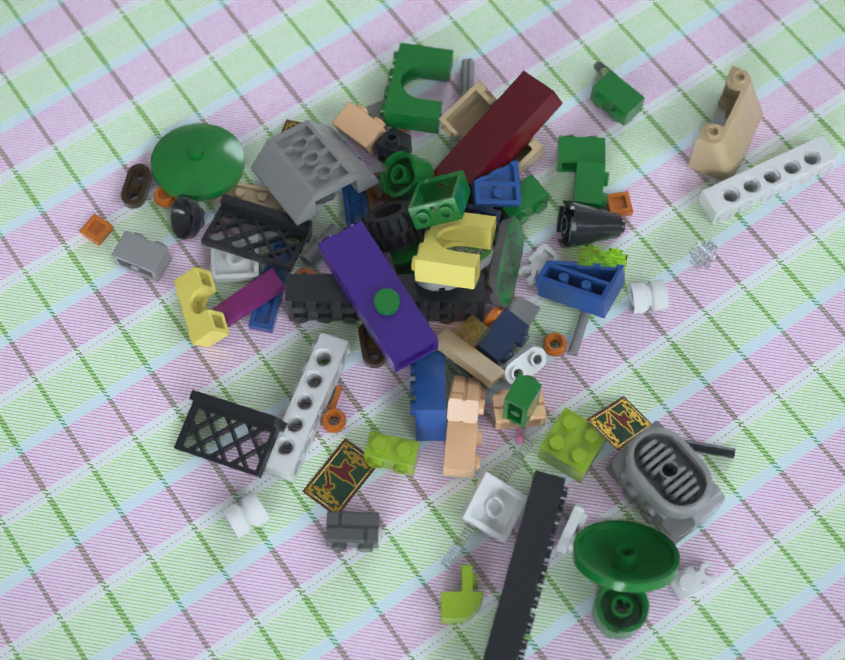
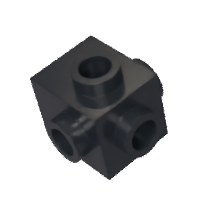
(391, 142)

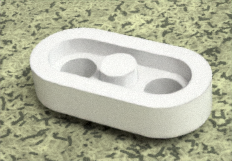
(524, 363)
(576, 519)

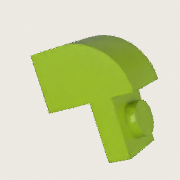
(464, 604)

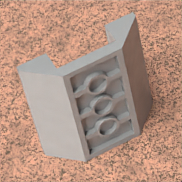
(308, 166)

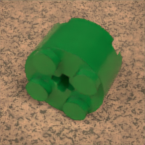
(403, 174)
(612, 622)

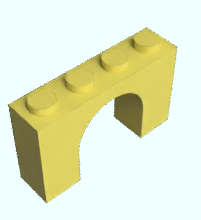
(449, 267)

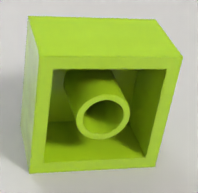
(571, 445)

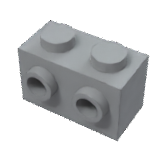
(141, 255)

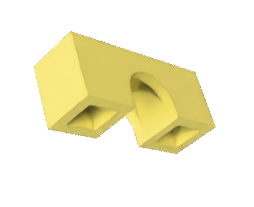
(193, 291)

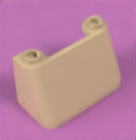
(470, 109)
(720, 148)

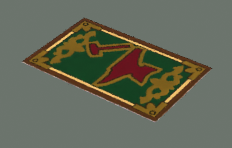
(619, 422)
(339, 477)

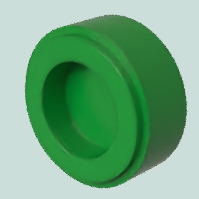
(386, 301)

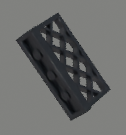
(264, 220)
(237, 413)

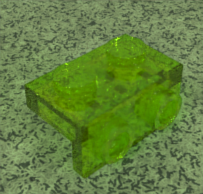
(592, 254)

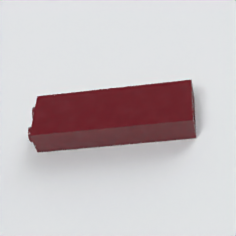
(502, 130)

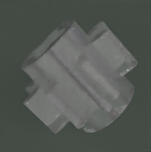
(703, 254)

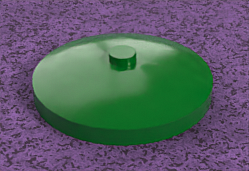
(198, 161)
(625, 556)

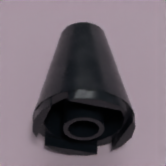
(587, 224)

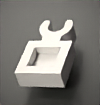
(537, 262)
(689, 583)

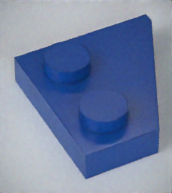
(498, 188)

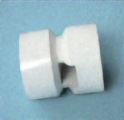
(651, 296)
(246, 514)

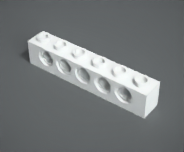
(815, 152)
(326, 347)

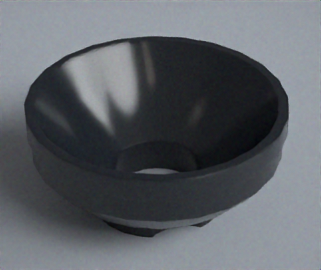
(186, 218)

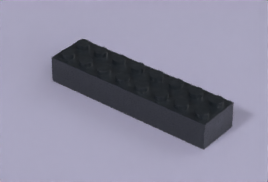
(322, 300)
(527, 568)

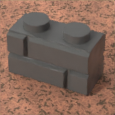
(352, 530)

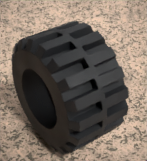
(392, 226)

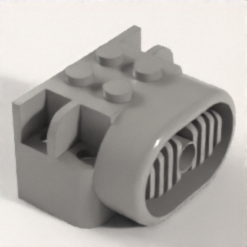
(671, 503)

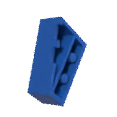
(581, 287)
(430, 397)

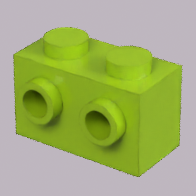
(391, 453)

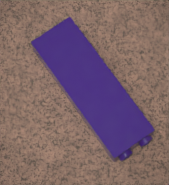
(363, 272)

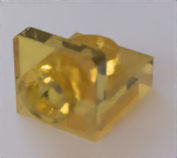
(472, 331)

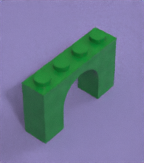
(415, 63)

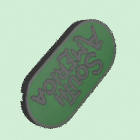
(506, 262)

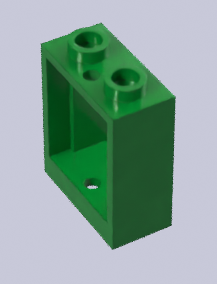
(447, 199)

